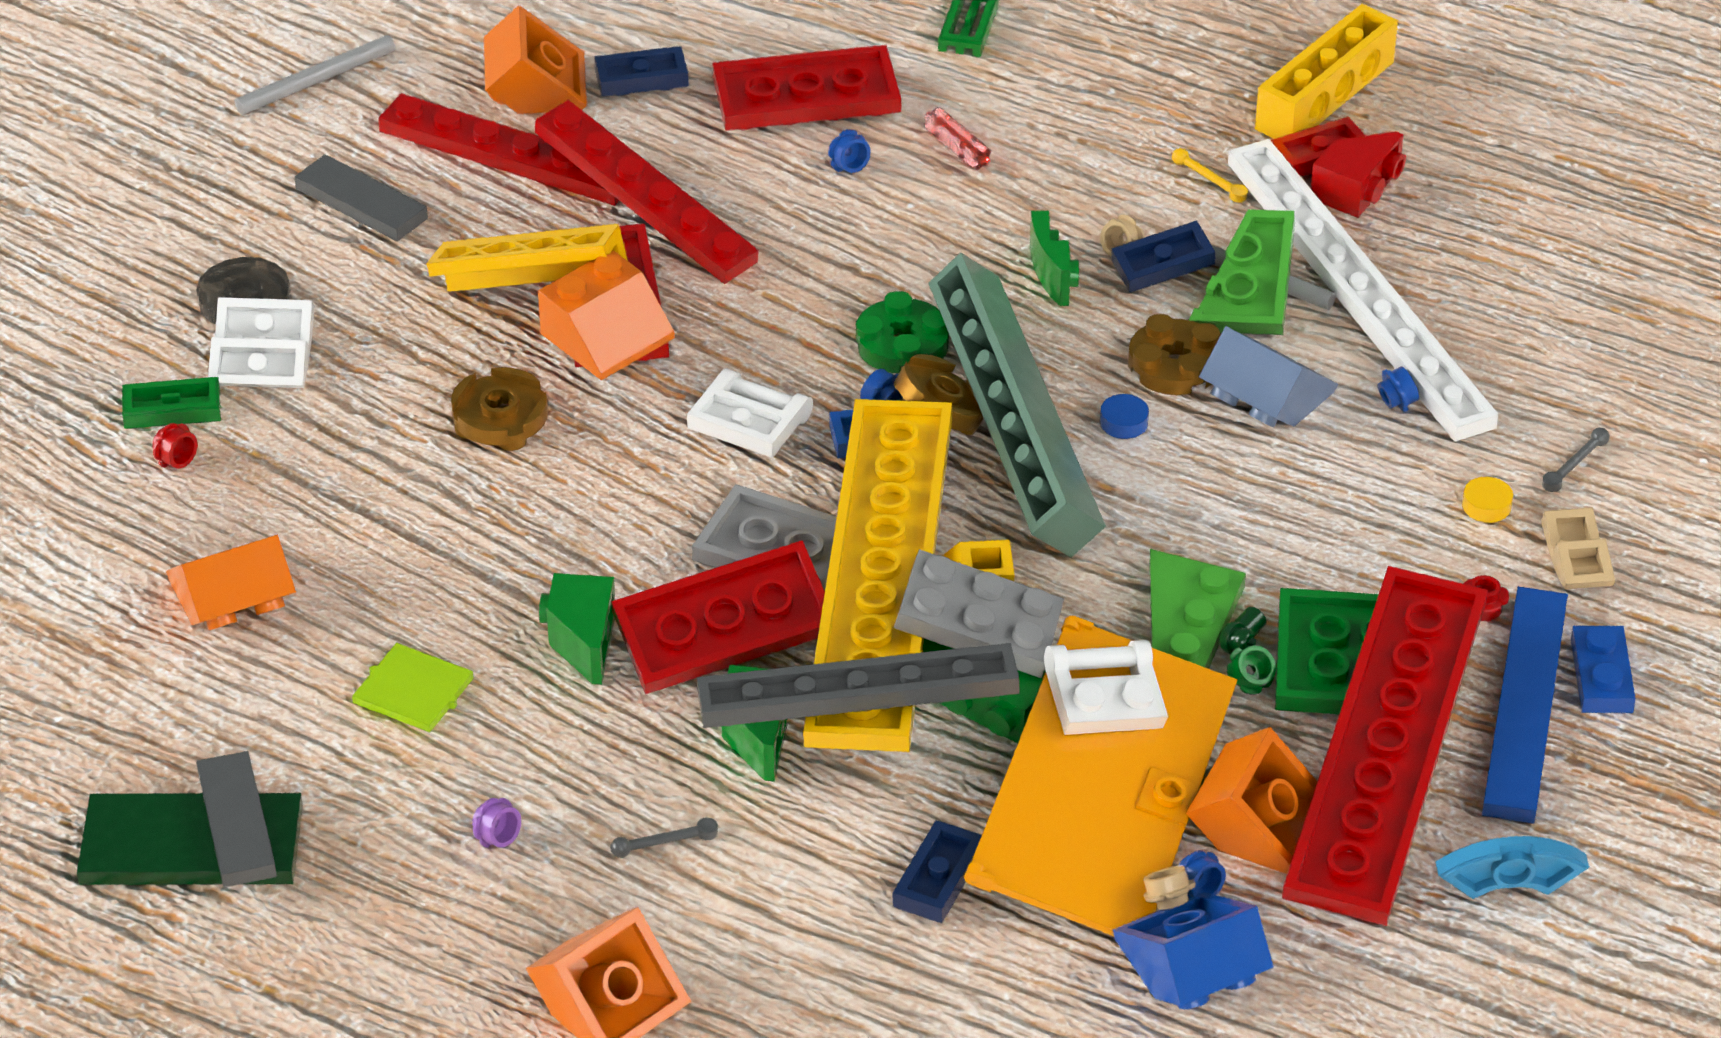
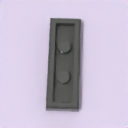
(361, 197)
(236, 819)

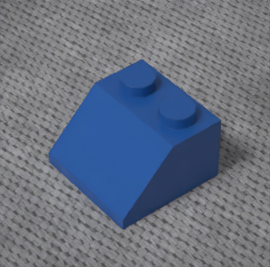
(1196, 949)

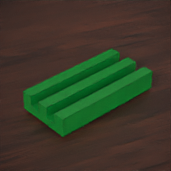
(965, 39)
(171, 402)

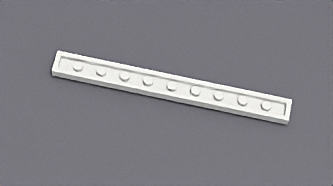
(1365, 292)

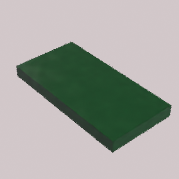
(170, 839)

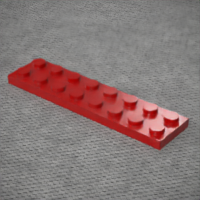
(1385, 746)

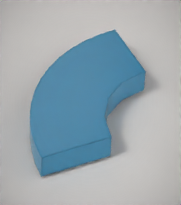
(1512, 864)

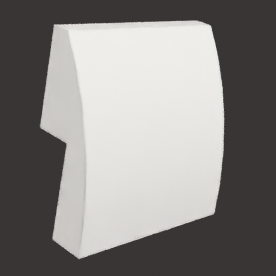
(262, 342)

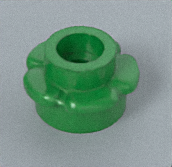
(1260, 661)

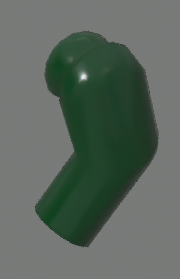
(1242, 630)

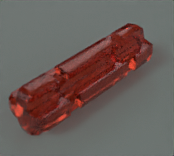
(957, 138)

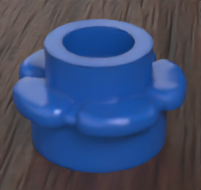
(857, 152)
(880, 387)
(1398, 388)
(1205, 871)

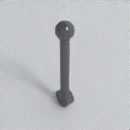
(1553, 480)
(706, 829)

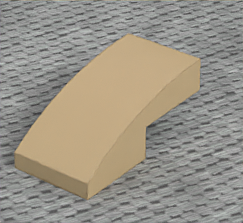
(1576, 548)

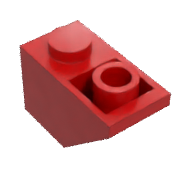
(1357, 171)

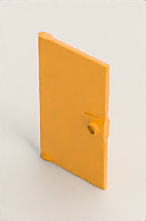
(1104, 808)

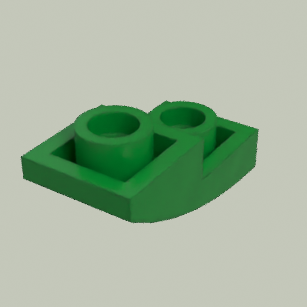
(1052, 259)

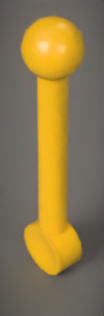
(1237, 192)

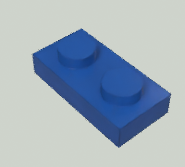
(1602, 669)

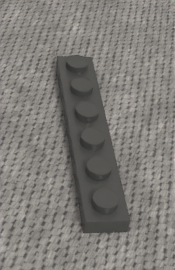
(857, 685)

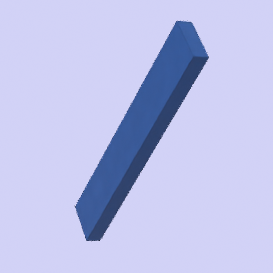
(1525, 705)

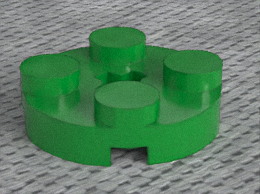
(916, 320)

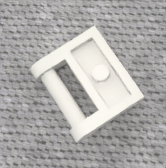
(748, 413)
(1109, 701)

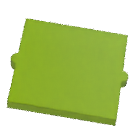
(413, 687)

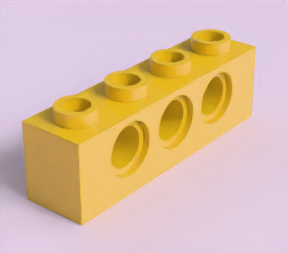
(1327, 73)

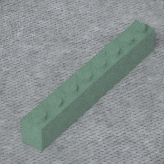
(1016, 406)

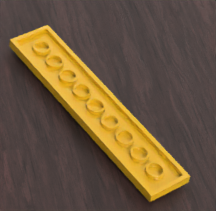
(882, 520)

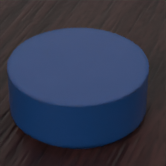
(1124, 416)

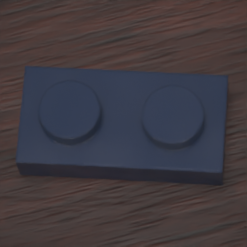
(641, 71)
(1163, 256)
(936, 872)

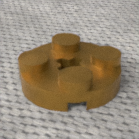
(1167, 336)
(932, 380)
(476, 405)

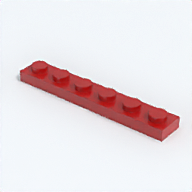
(487, 144)
(646, 191)

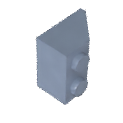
(1264, 379)

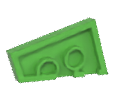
(1254, 278)
(1190, 605)

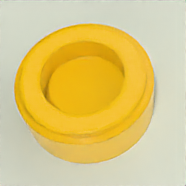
(1487, 499)

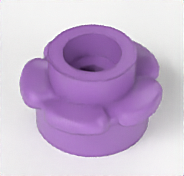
(496, 823)

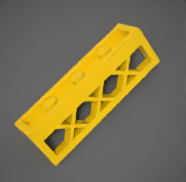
(522, 257)

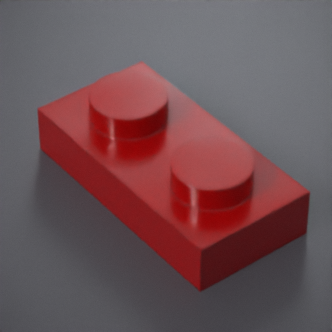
(1306, 146)

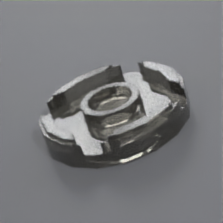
(241, 279)

